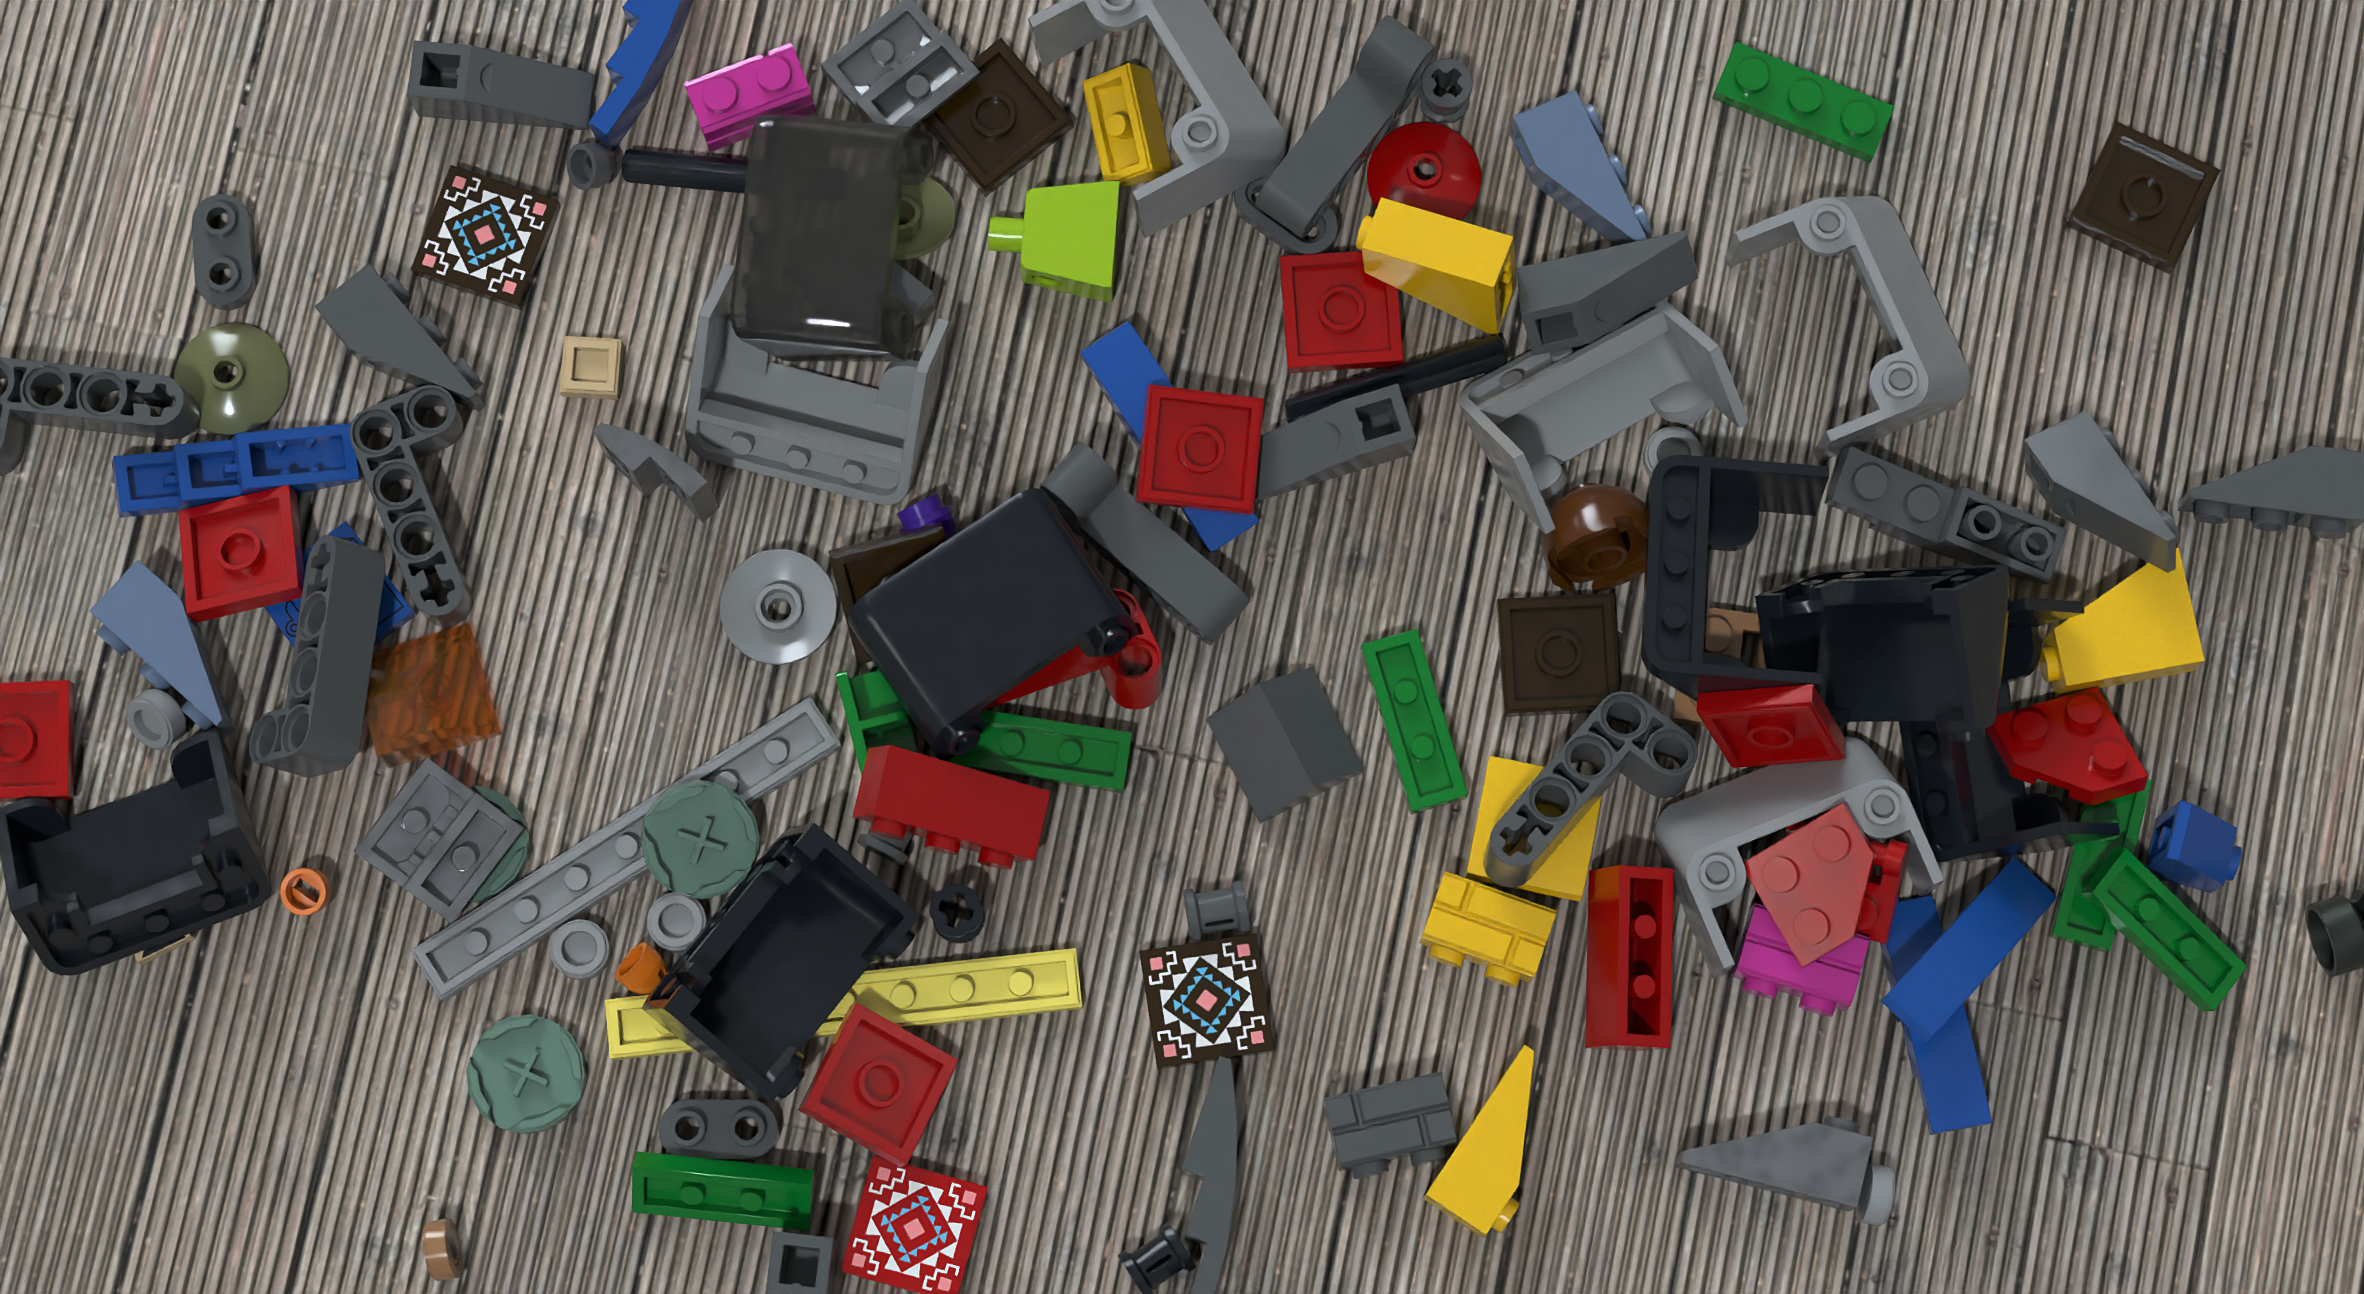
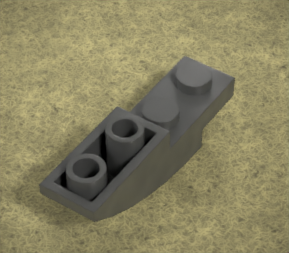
(1944, 519)

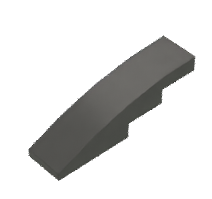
(1214, 1162)

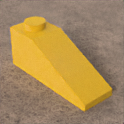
(1487, 1163)

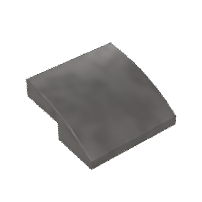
(900, 68)
(650, 465)
(438, 839)

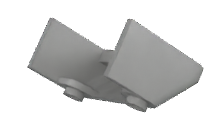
(1219, 143)
(1926, 364)
(1571, 399)
(804, 422)
(1704, 830)

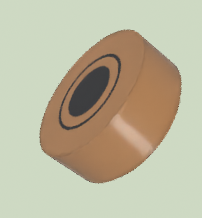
(442, 1249)

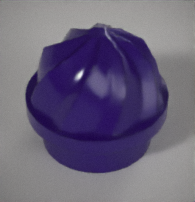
(926, 513)

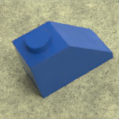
(2193, 848)

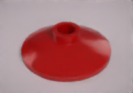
(1456, 166)

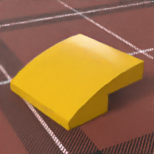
(1567, 867)

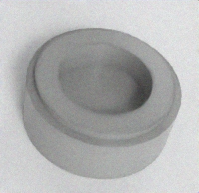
(1669, 442)
(156, 719)
(675, 921)
(580, 950)
(1876, 1195)

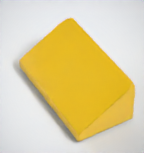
(1127, 125)

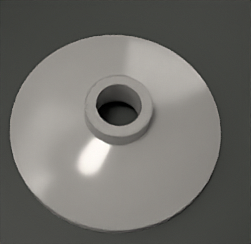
(771, 579)

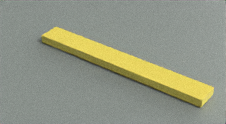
(903, 996)

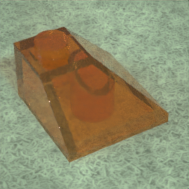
(428, 697)

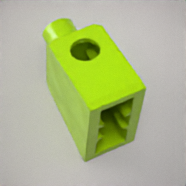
(1065, 238)

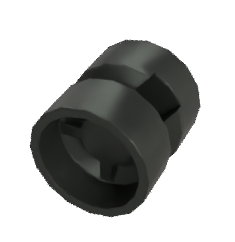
(2338, 932)

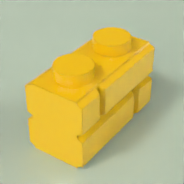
(1487, 929)

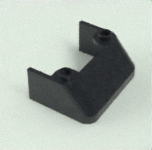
(1700, 508)
(1963, 787)

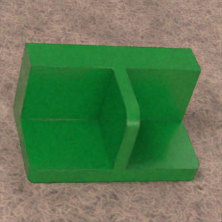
(874, 714)

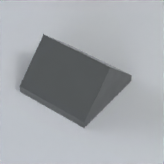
(1284, 743)

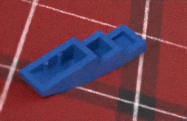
(639, 64)
(1123, 372)
(232, 468)
(1969, 950)
(1948, 1061)

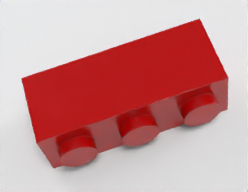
(950, 806)
(1629, 958)

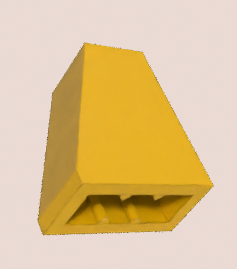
(1441, 262)
(2126, 635)

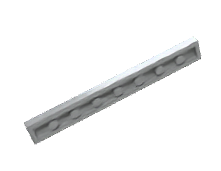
(612, 856)

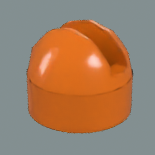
(299, 900)
(641, 969)

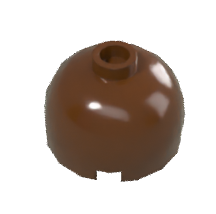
(1596, 537)

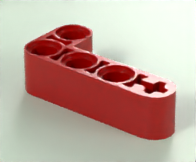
(1127, 690)

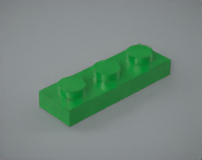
(1803, 102)
(1414, 721)
(1050, 752)
(2074, 915)
(2164, 929)
(722, 1191)

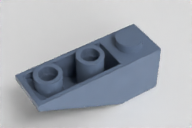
(1571, 166)
(154, 623)

